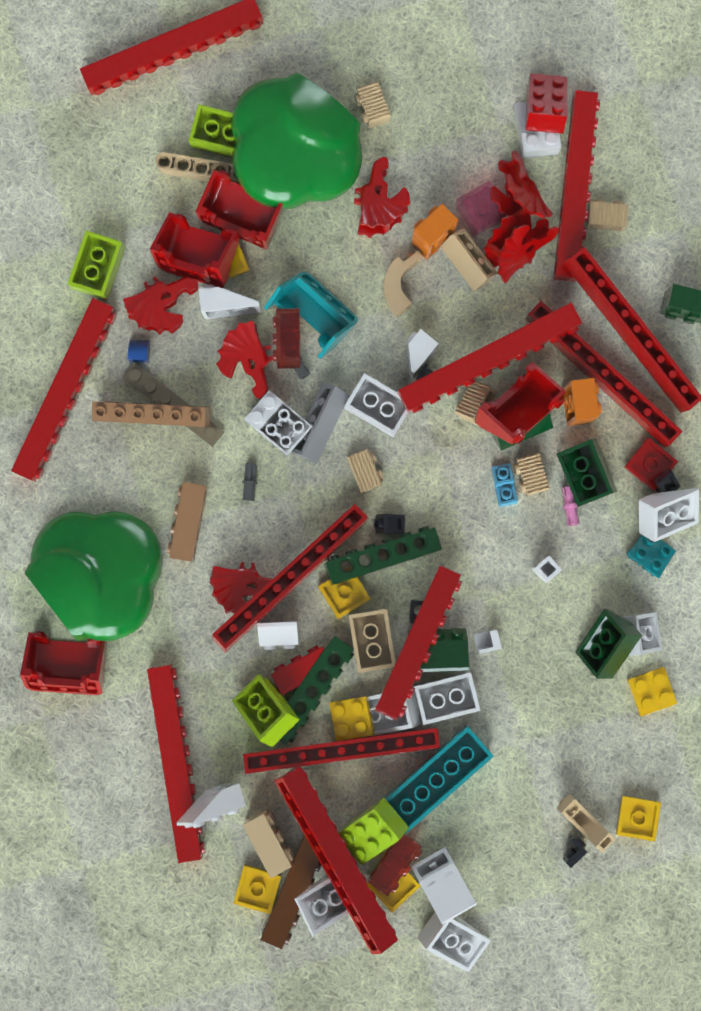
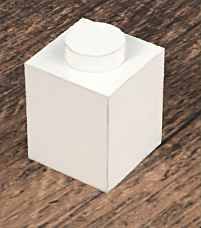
(546, 569)

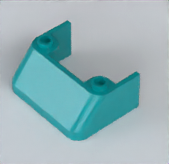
(317, 308)

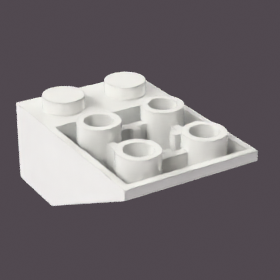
(278, 423)
(213, 804)
(443, 885)

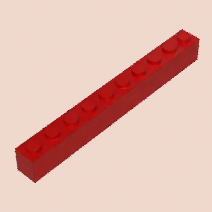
(171, 46)
(576, 180)
(632, 330)
(488, 358)
(612, 383)
(64, 390)
(289, 578)
(341, 751)
(174, 759)
(336, 860)

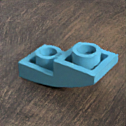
(504, 485)

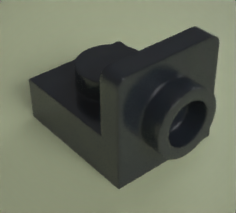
(666, 482)
(389, 524)
(573, 855)

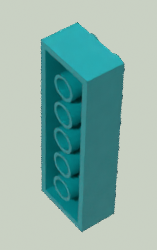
(438, 777)

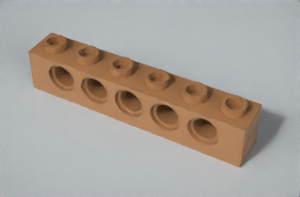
(151, 413)

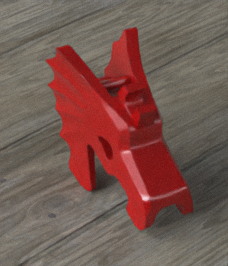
(522, 193)
(379, 211)
(518, 249)
(150, 308)
(244, 345)
(231, 584)

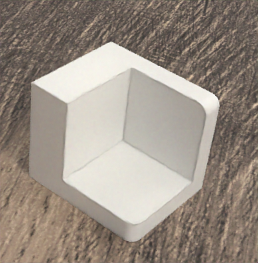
(487, 641)

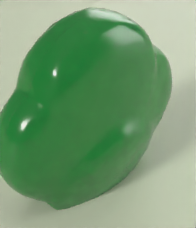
(294, 143)
(97, 572)

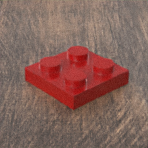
(649, 463)

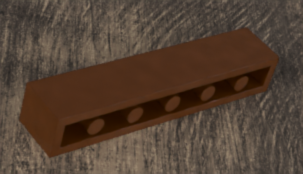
(285, 910)

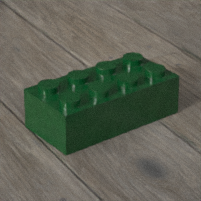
(682, 303)

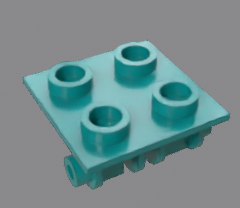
(651, 555)

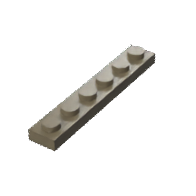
(162, 395)

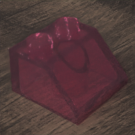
(478, 209)

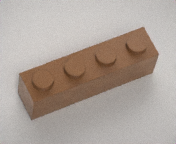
(188, 521)

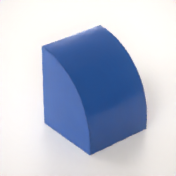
(139, 351)

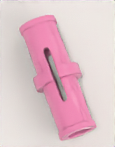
(570, 507)

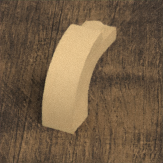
(393, 294)
(585, 823)

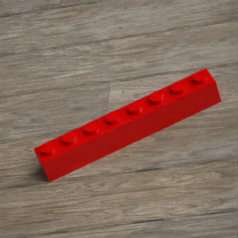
(418, 642)

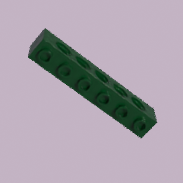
(430, 545)
(345, 653)

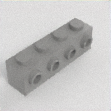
(323, 422)

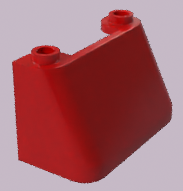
(229, 206)
(194, 252)
(521, 405)
(63, 665)

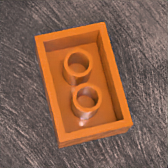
(433, 231)
(581, 402)

